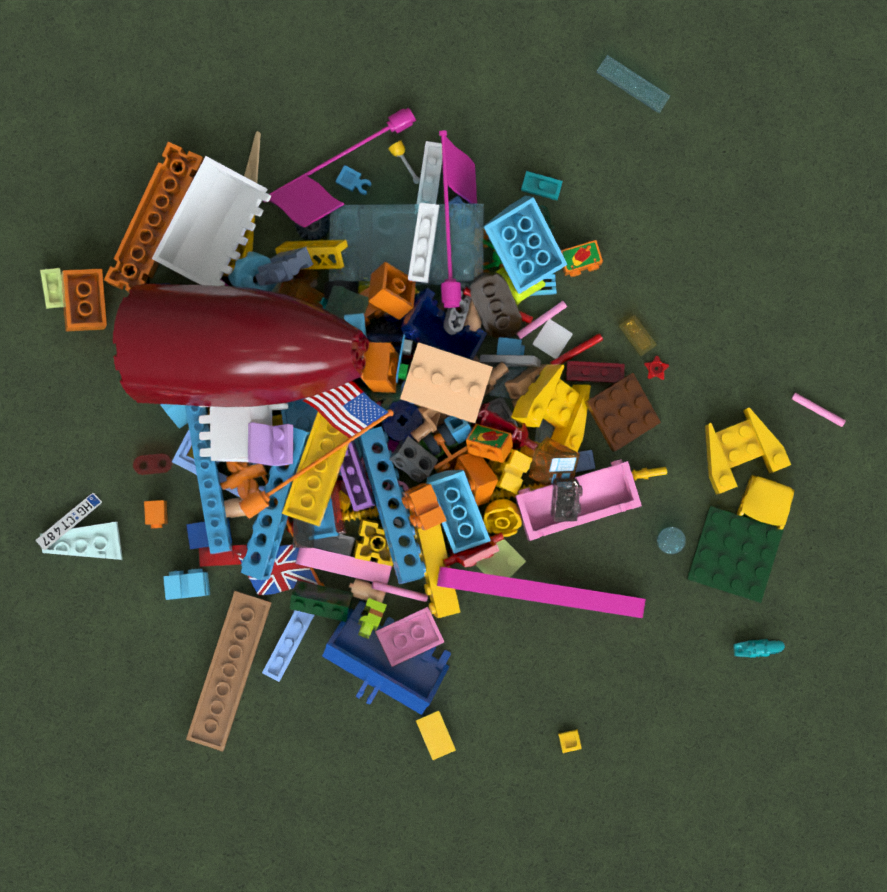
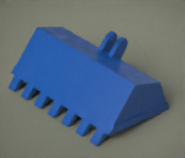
(409, 682)

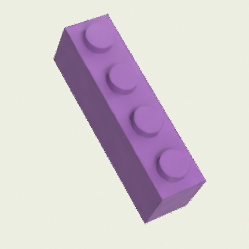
(356, 480)

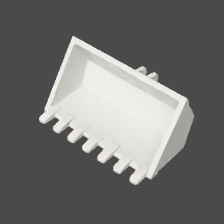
(211, 224)
(230, 430)

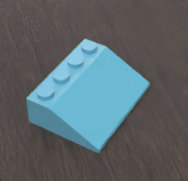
(524, 243)

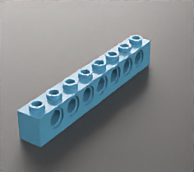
(209, 484)
(268, 551)
(404, 572)

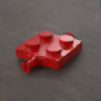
(472, 555)

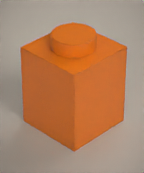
(155, 513)

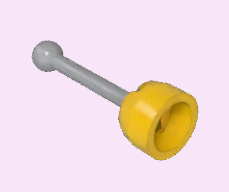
(398, 150)

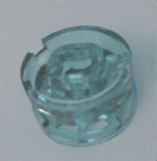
(671, 540)

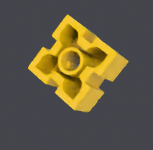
(511, 470)
(366, 549)

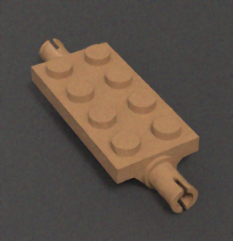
(433, 418)

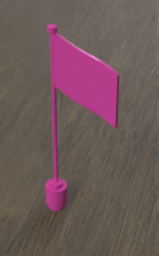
(461, 178)
(307, 200)

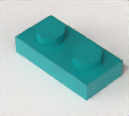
(541, 185)

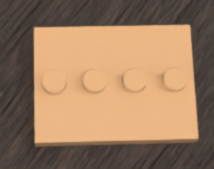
(446, 383)

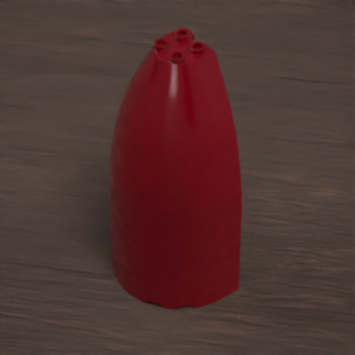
(230, 346)

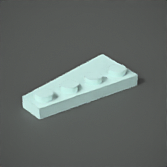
(90, 541)

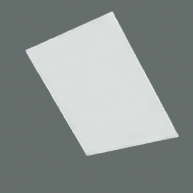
(552, 338)

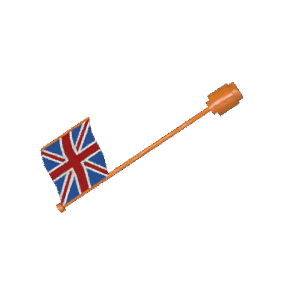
(284, 571)

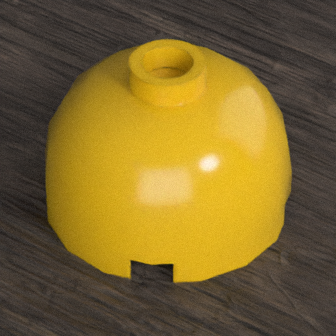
(502, 517)

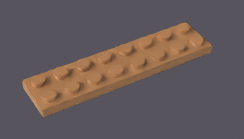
(229, 671)

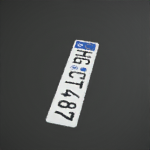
(68, 521)

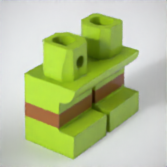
(373, 619)

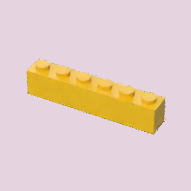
(433, 551)

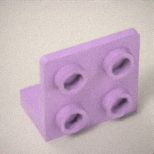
(270, 444)

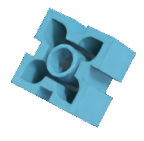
(183, 585)

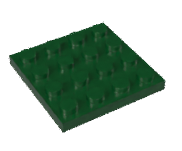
(735, 554)

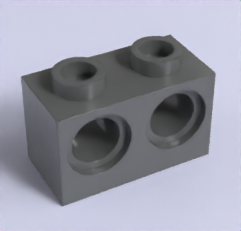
(417, 462)

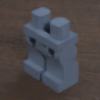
(283, 266)

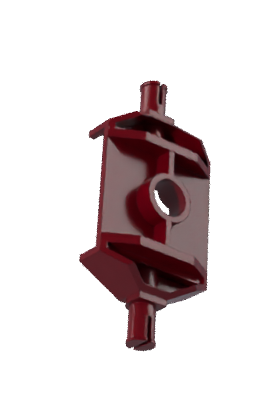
(492, 420)

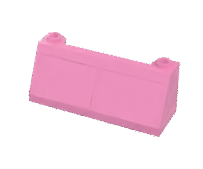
(603, 495)

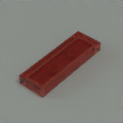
(338, 508)

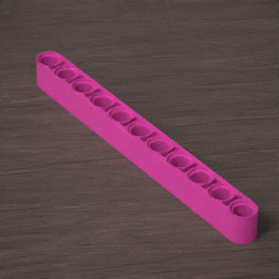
(540, 592)

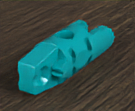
(758, 648)

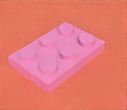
(409, 637)

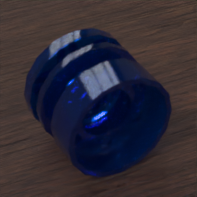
(410, 412)

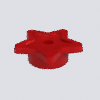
(656, 373)

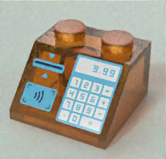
(553, 461)

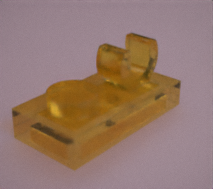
(637, 335)

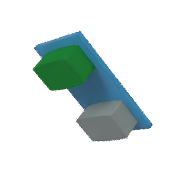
(402, 369)

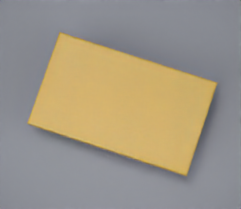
(435, 735)

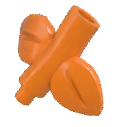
(243, 477)

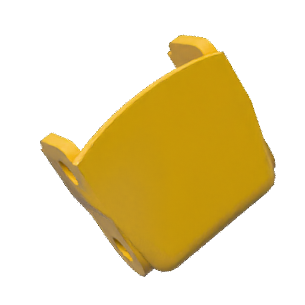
(766, 501)

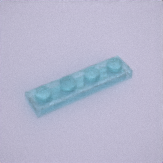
(633, 84)

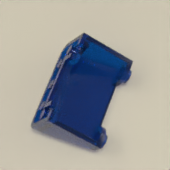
(426, 326)

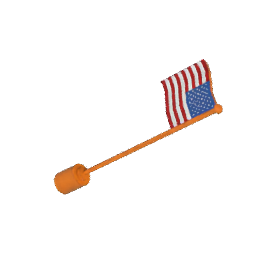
(347, 411)

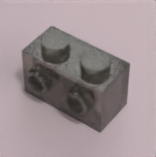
(565, 499)

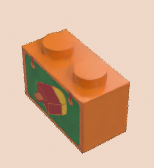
(582, 258)
(489, 443)

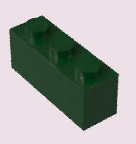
(321, 601)

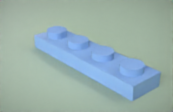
(287, 645)

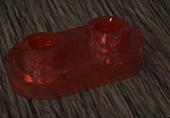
(153, 464)

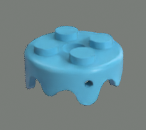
(246, 269)

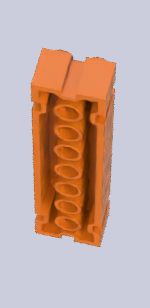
(153, 218)

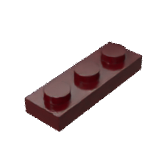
(594, 372)

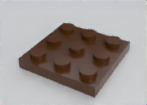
(622, 412)

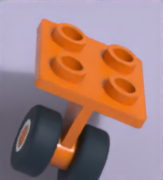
(439, 439)

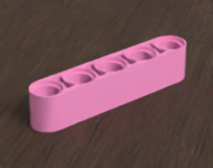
(343, 565)

